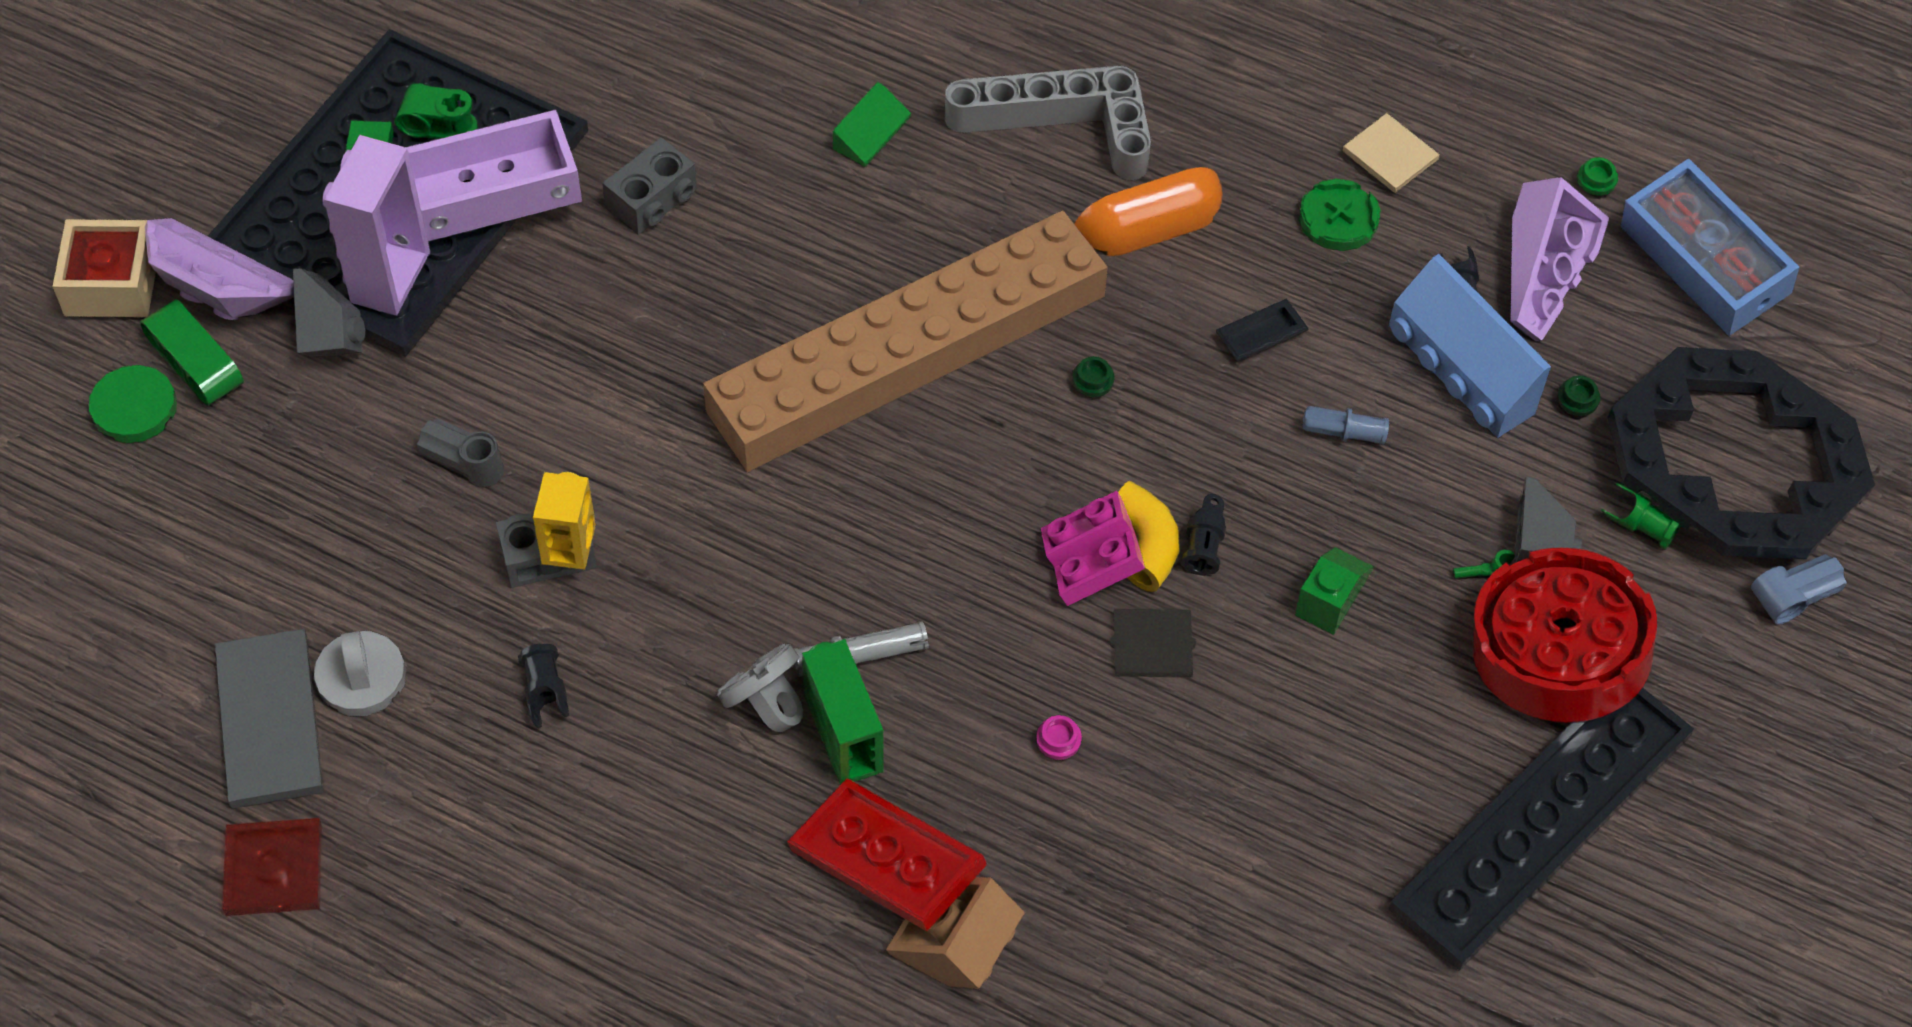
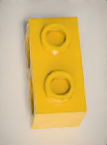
(564, 520)

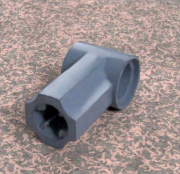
(1790, 591)

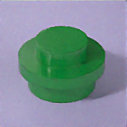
(1598, 176)

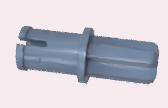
(1346, 424)

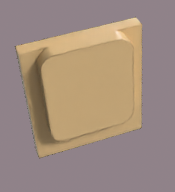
(1390, 152)

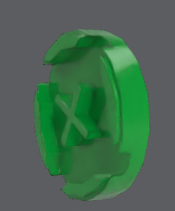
(1339, 215)
(132, 403)

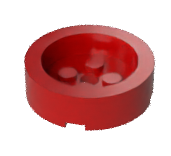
(1569, 672)

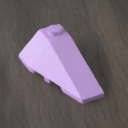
(1551, 243)

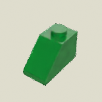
(1331, 589)

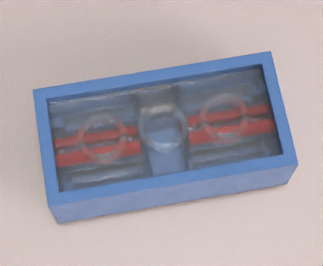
(1709, 247)

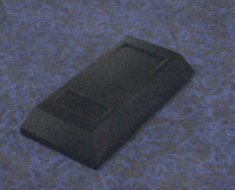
(1262, 330)

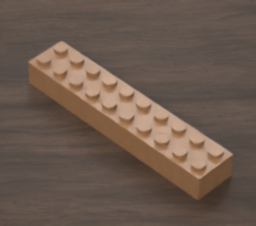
(904, 340)

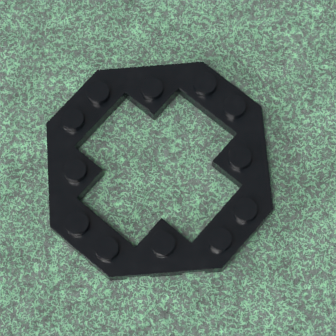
(1692, 499)

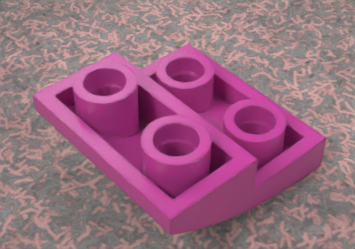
(1092, 548)

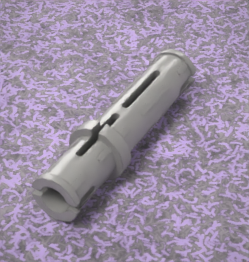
(879, 644)

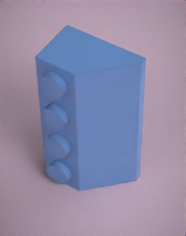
(1469, 347)

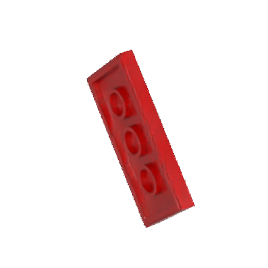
(887, 854)

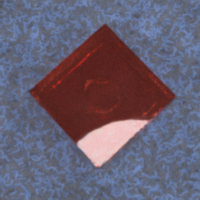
(272, 867)

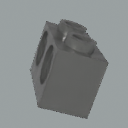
(650, 186)
(525, 564)

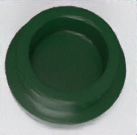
(1093, 377)
(1579, 396)

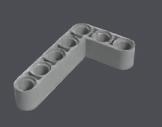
(1055, 99)

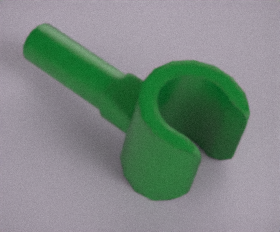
(1485, 569)

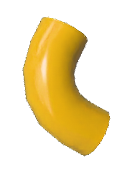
(1155, 534)

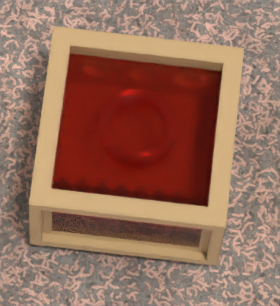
(104, 269)

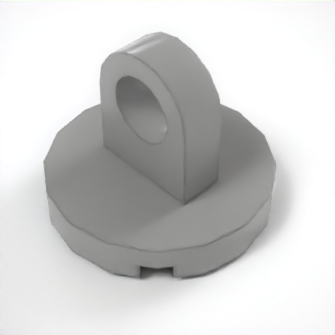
(359, 673)
(766, 686)

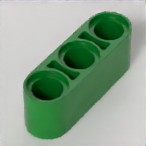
(191, 352)

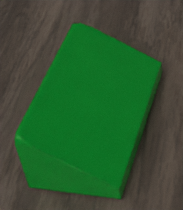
(870, 125)

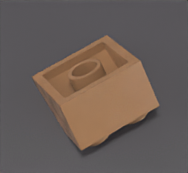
(964, 939)

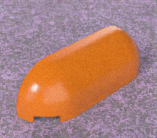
(1152, 211)

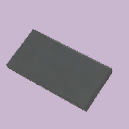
(268, 718)

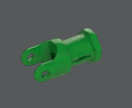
(1647, 519)

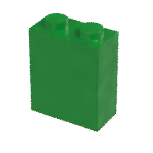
(843, 711)

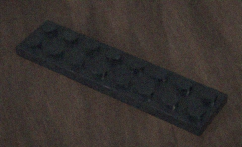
(1537, 826)

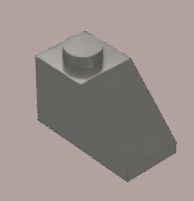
(324, 318)
(1542, 522)

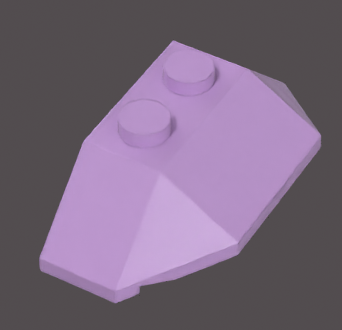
(213, 272)

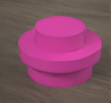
(1059, 737)

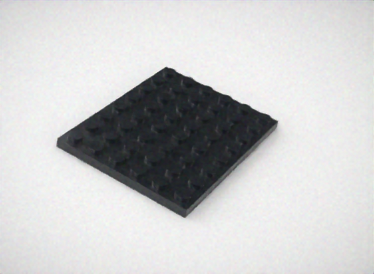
(283, 211)

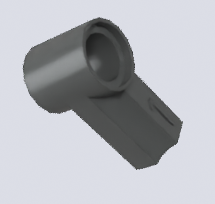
(463, 451)

